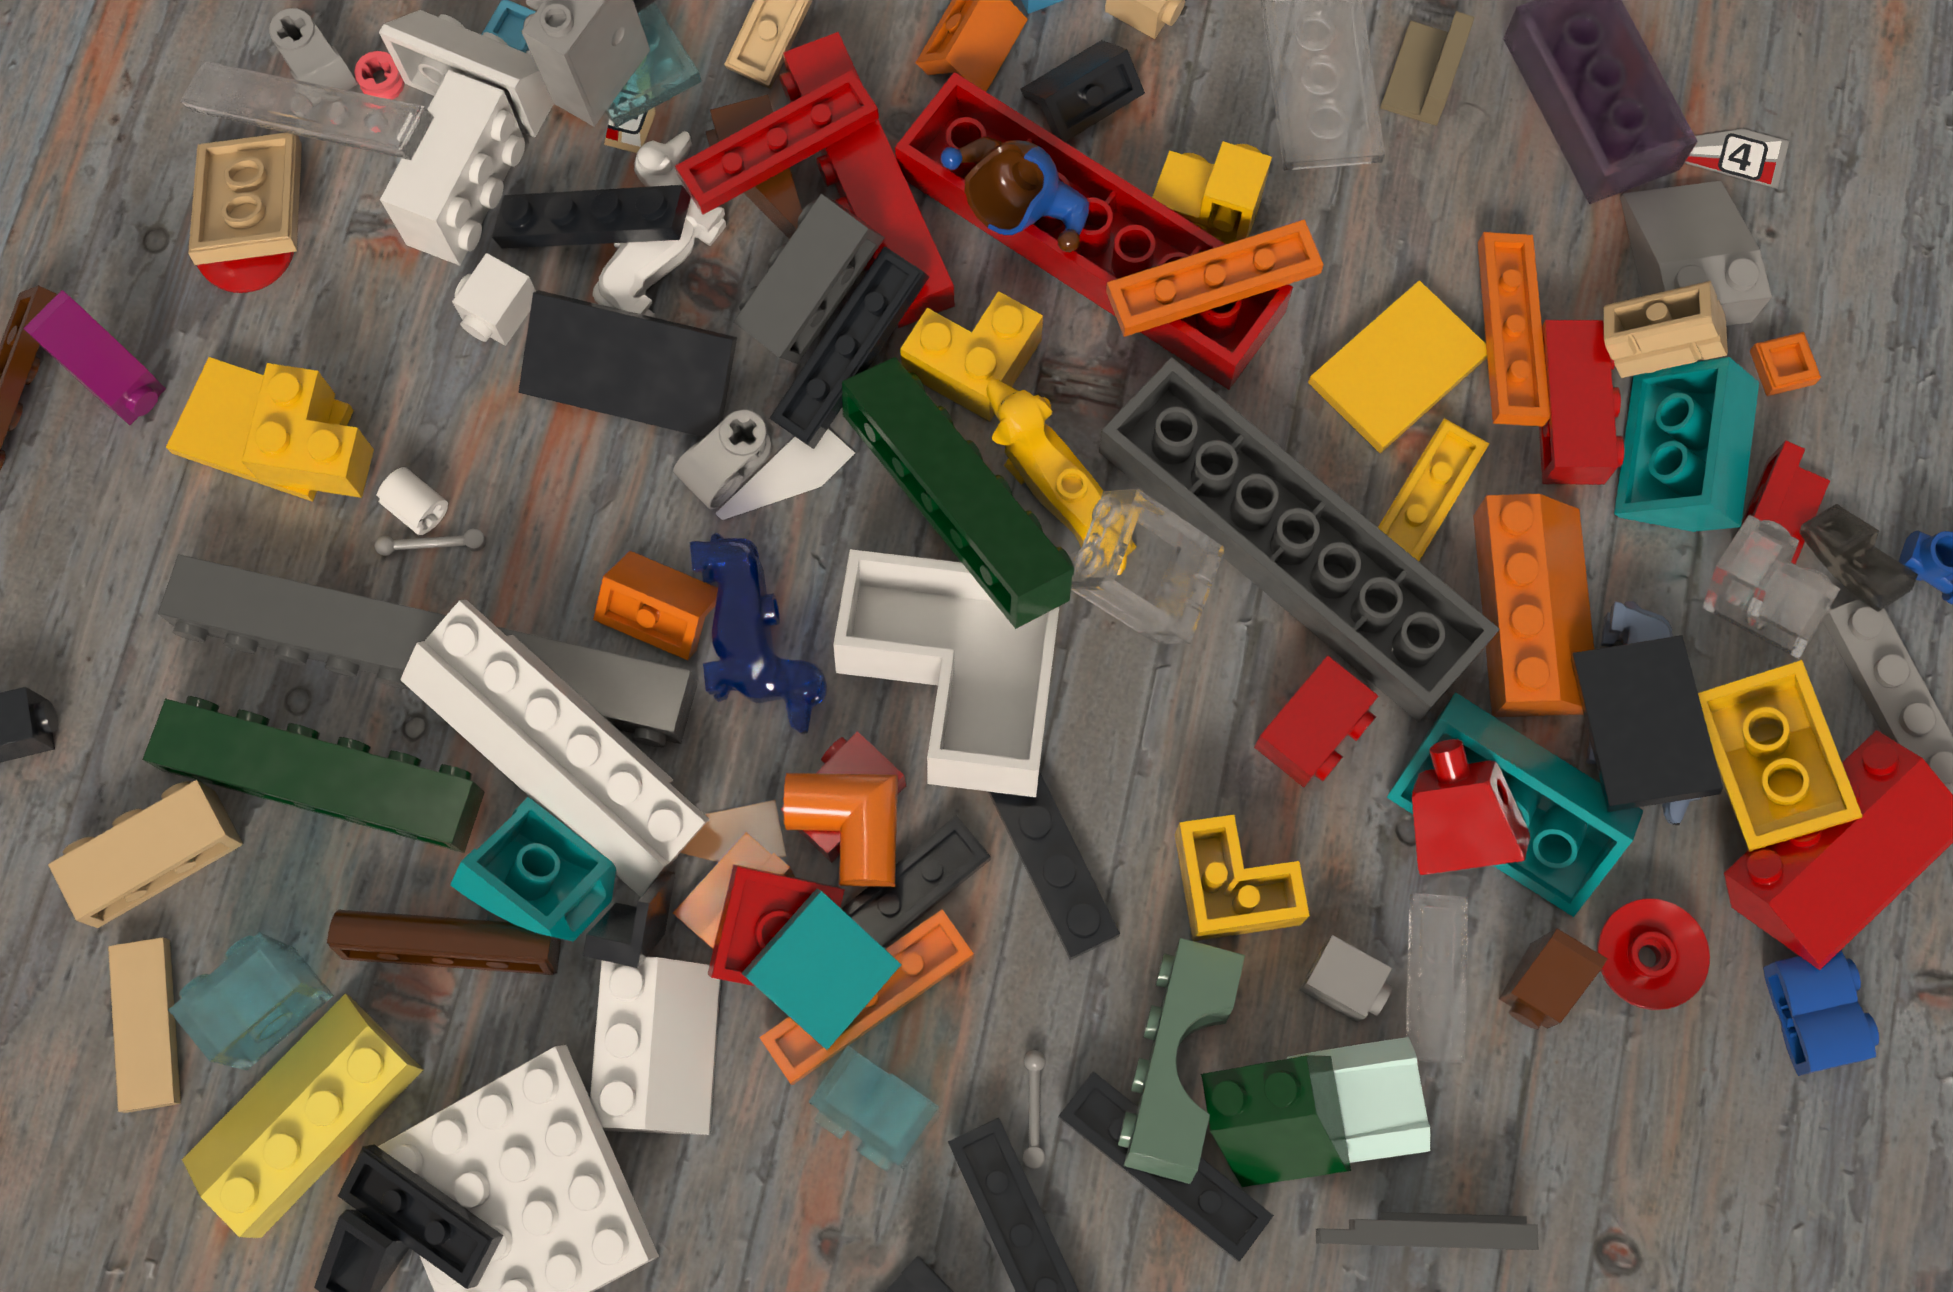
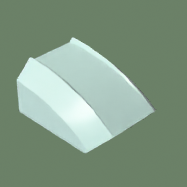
(1380, 1099)

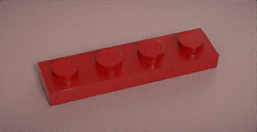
(777, 142)

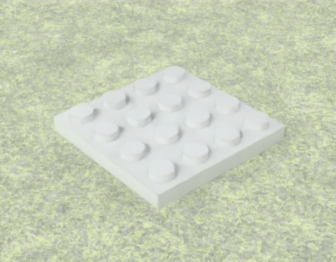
(538, 1172)

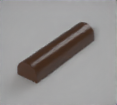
(441, 942)

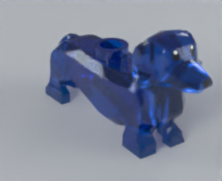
(744, 634)

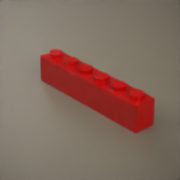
(870, 177)

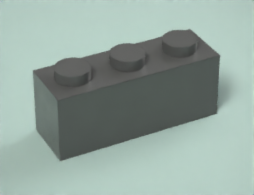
(807, 278)

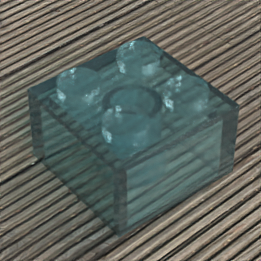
(249, 1001)

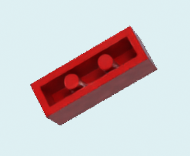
(1580, 435)

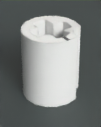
(412, 501)

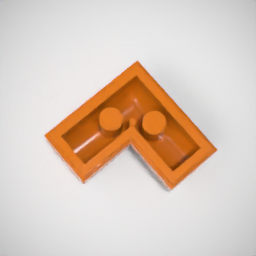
(859, 808)

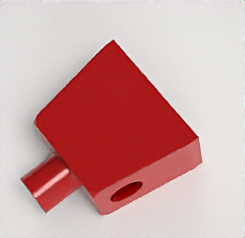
(1465, 814)

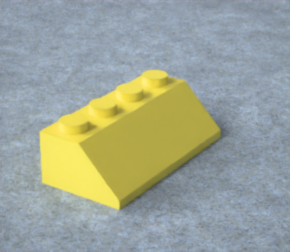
(299, 1119)

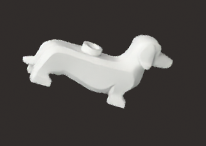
(642, 264)

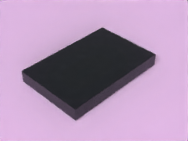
(1646, 724)

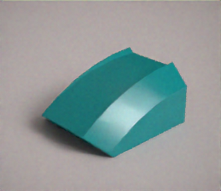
(538, 875)

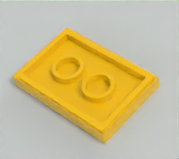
(1399, 366)
(219, 419)

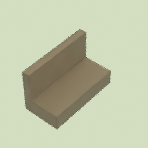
(1426, 69)

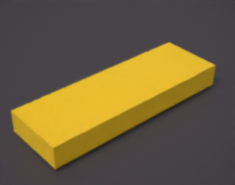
(1432, 487)

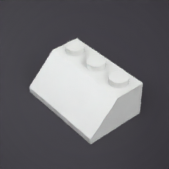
(431, 45)
(655, 1047)

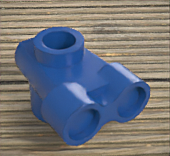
(1931, 559)

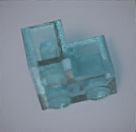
(874, 1108)

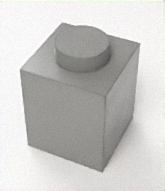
(1348, 980)

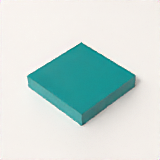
(821, 969)

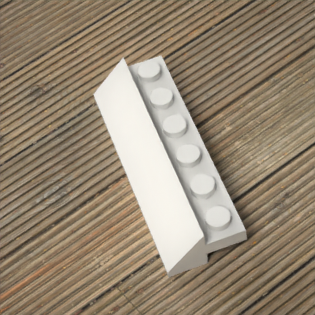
(553, 744)

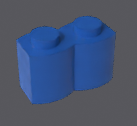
(1821, 1013)

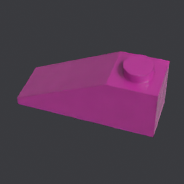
(95, 358)

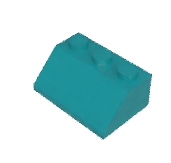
(1688, 446)

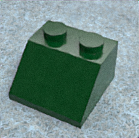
(1278, 1119)

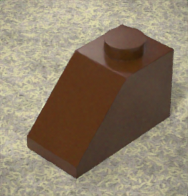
(1550, 979)

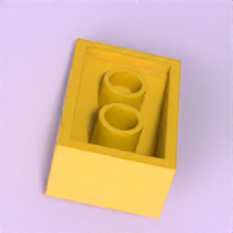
(1777, 756)

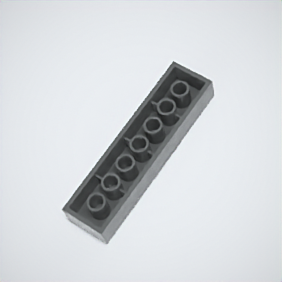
(1296, 539)

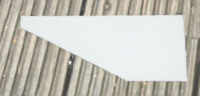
(789, 473)

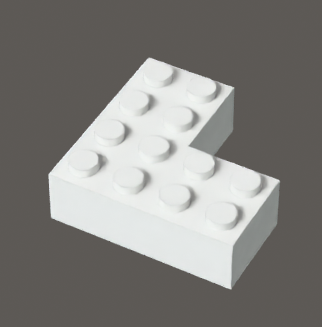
(942, 629)

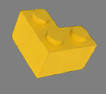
(1219, 195)
(964, 361)
(296, 444)
(1225, 896)

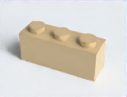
(144, 853)

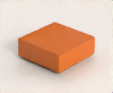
(1785, 364)

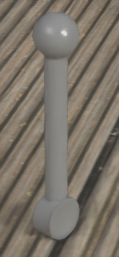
(472, 539)
(1034, 1155)

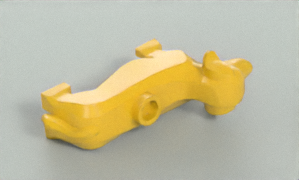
(1044, 460)

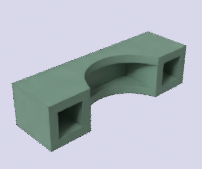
(1168, 1125)

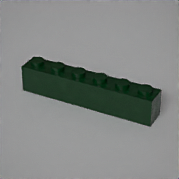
(958, 492)
(315, 774)

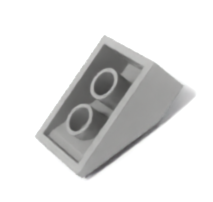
(1695, 238)

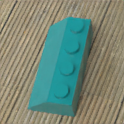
(1565, 810)

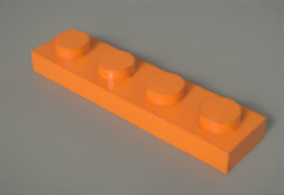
(1214, 278)
(1513, 329)
(926, 958)

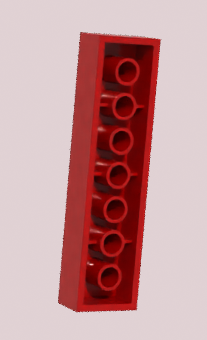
(1120, 238)

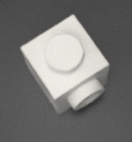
(493, 300)

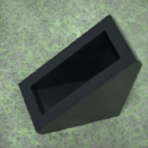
(359, 1256)

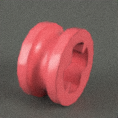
(375, 62)

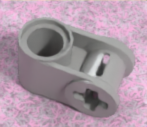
(308, 51)
(721, 464)

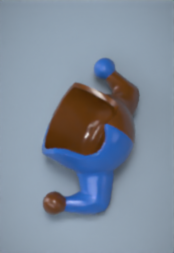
(1016, 187)

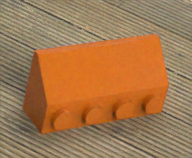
(1537, 598)

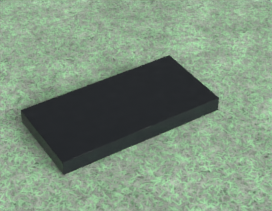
(626, 364)

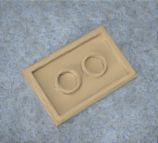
(245, 198)

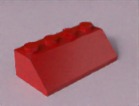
(1835, 881)

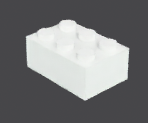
(456, 169)

